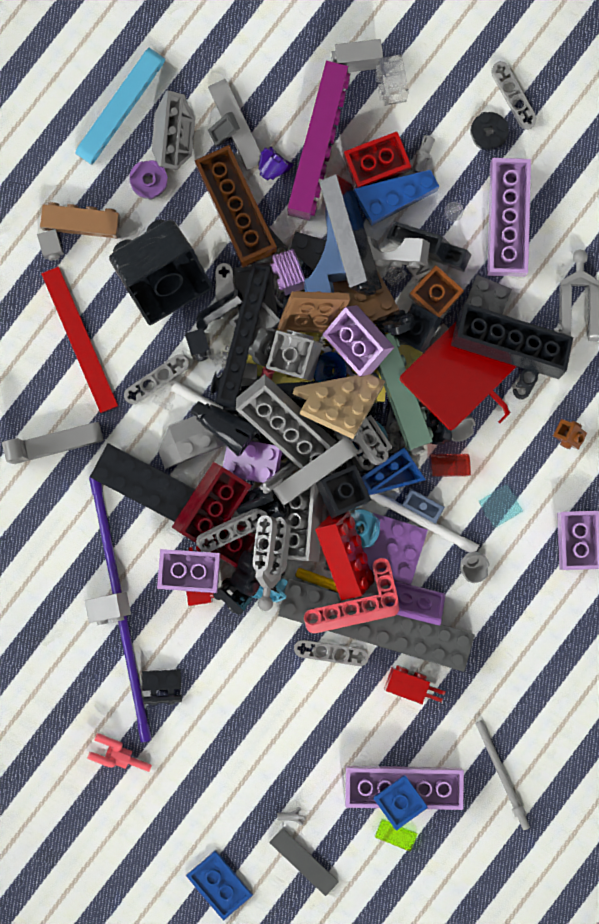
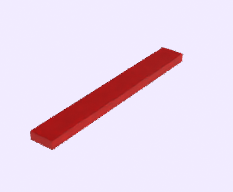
(79, 340)

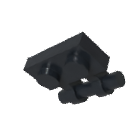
(161, 680)

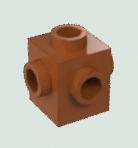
(570, 434)

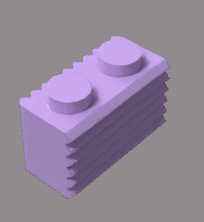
(289, 272)

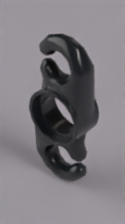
(528, 386)

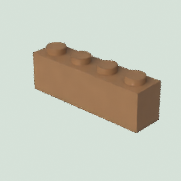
(80, 221)

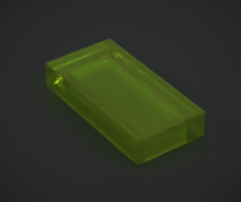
(401, 838)

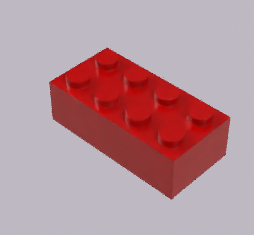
(345, 556)

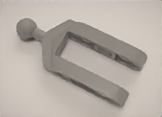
(579, 278)
(364, 448)
(269, 575)

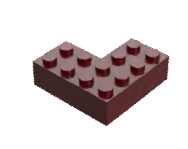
(213, 505)

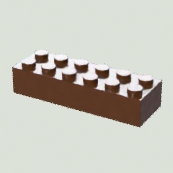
(235, 206)

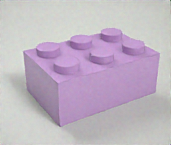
(358, 340)
(578, 540)
(188, 571)

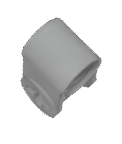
(224, 285)

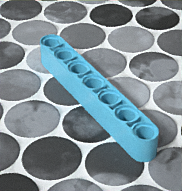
(120, 106)

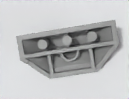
(173, 131)
(187, 441)

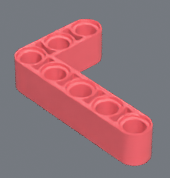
(359, 605)

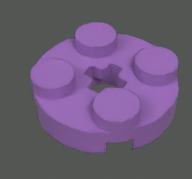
(152, 189)

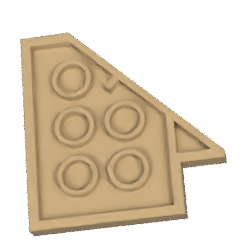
(340, 402)

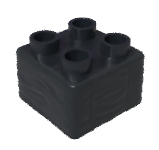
(160, 270)

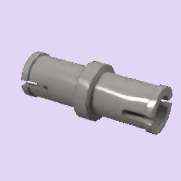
(423, 154)

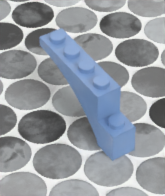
(330, 266)

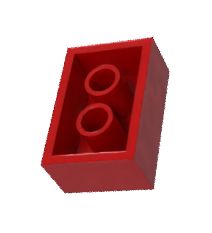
(377, 160)

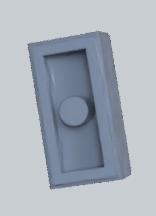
(423, 506)

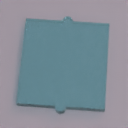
(500, 506)

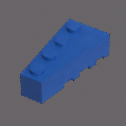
(391, 196)

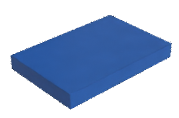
(219, 885)

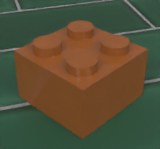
(436, 292)

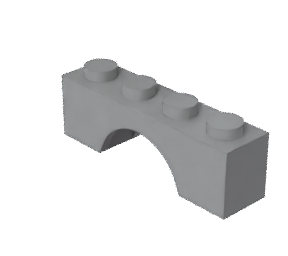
(411, 253)

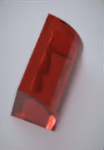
(450, 465)

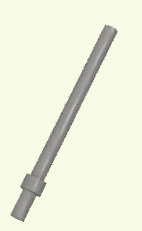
(518, 809)

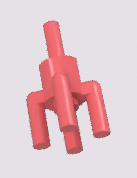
(116, 755)

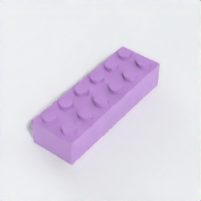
(509, 217)
(436, 785)

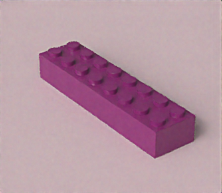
(318, 138)

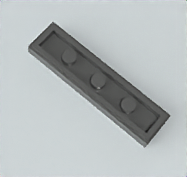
(304, 862)

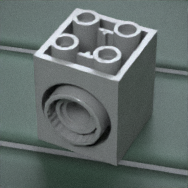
(294, 354)

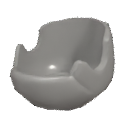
(464, 429)
(474, 567)

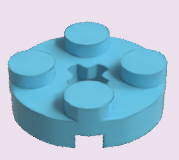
(371, 526)

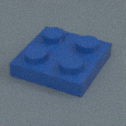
(400, 802)

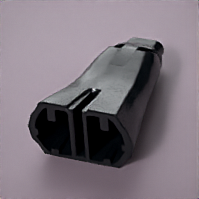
(230, 429)

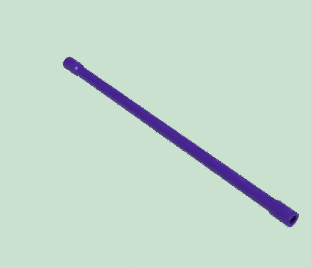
(143, 725)

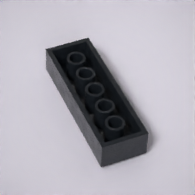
(512, 341)
(141, 482)

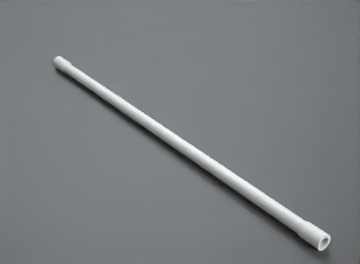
(462, 542)

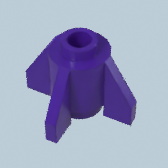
(272, 164)

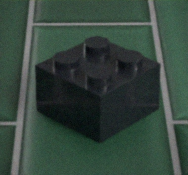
(343, 491)

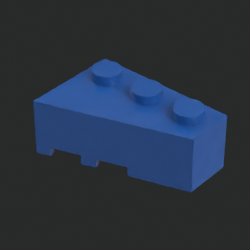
(394, 473)

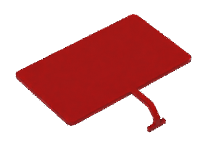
(454, 380)

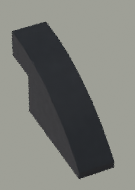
(439, 249)

